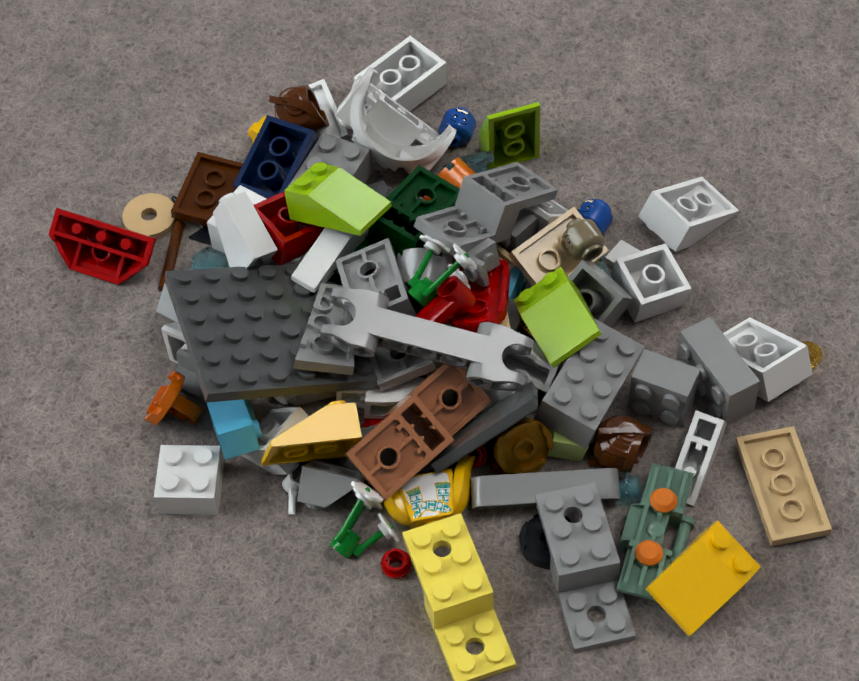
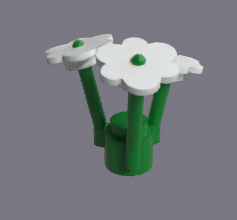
(424, 290)
(347, 540)

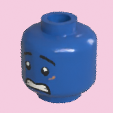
(462, 121)
(598, 212)

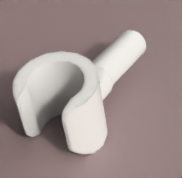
(291, 487)

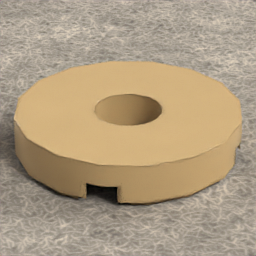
(146, 204)

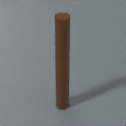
(172, 251)

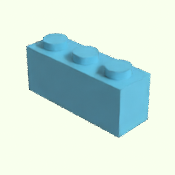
(235, 426)

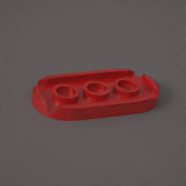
(490, 300)

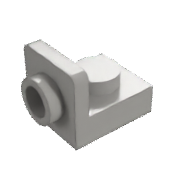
(486, 258)

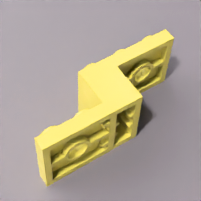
(459, 599)

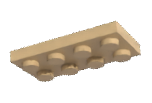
(783, 486)

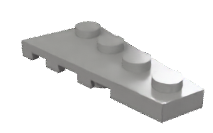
(315, 353)

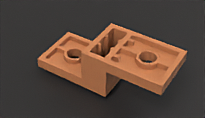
(417, 429)

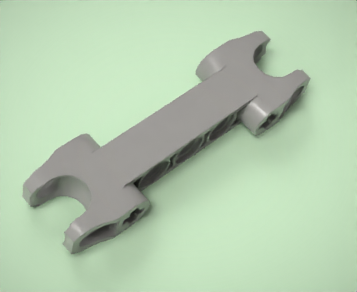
(476, 352)

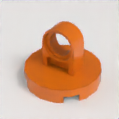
(170, 401)

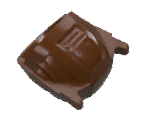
(300, 107)
(620, 443)

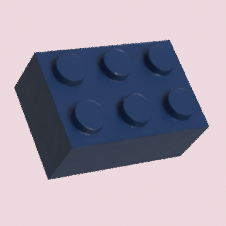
(275, 157)

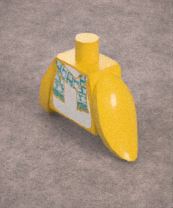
(432, 496)

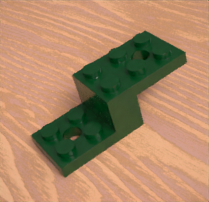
(399, 220)

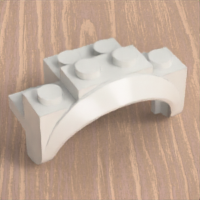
(390, 128)

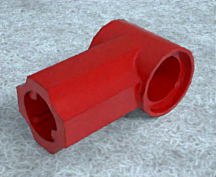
(451, 299)

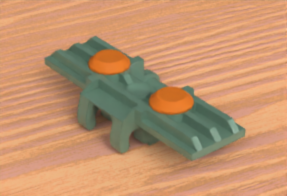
(646, 526)

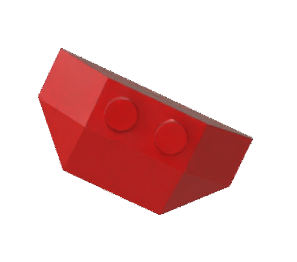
(100, 247)

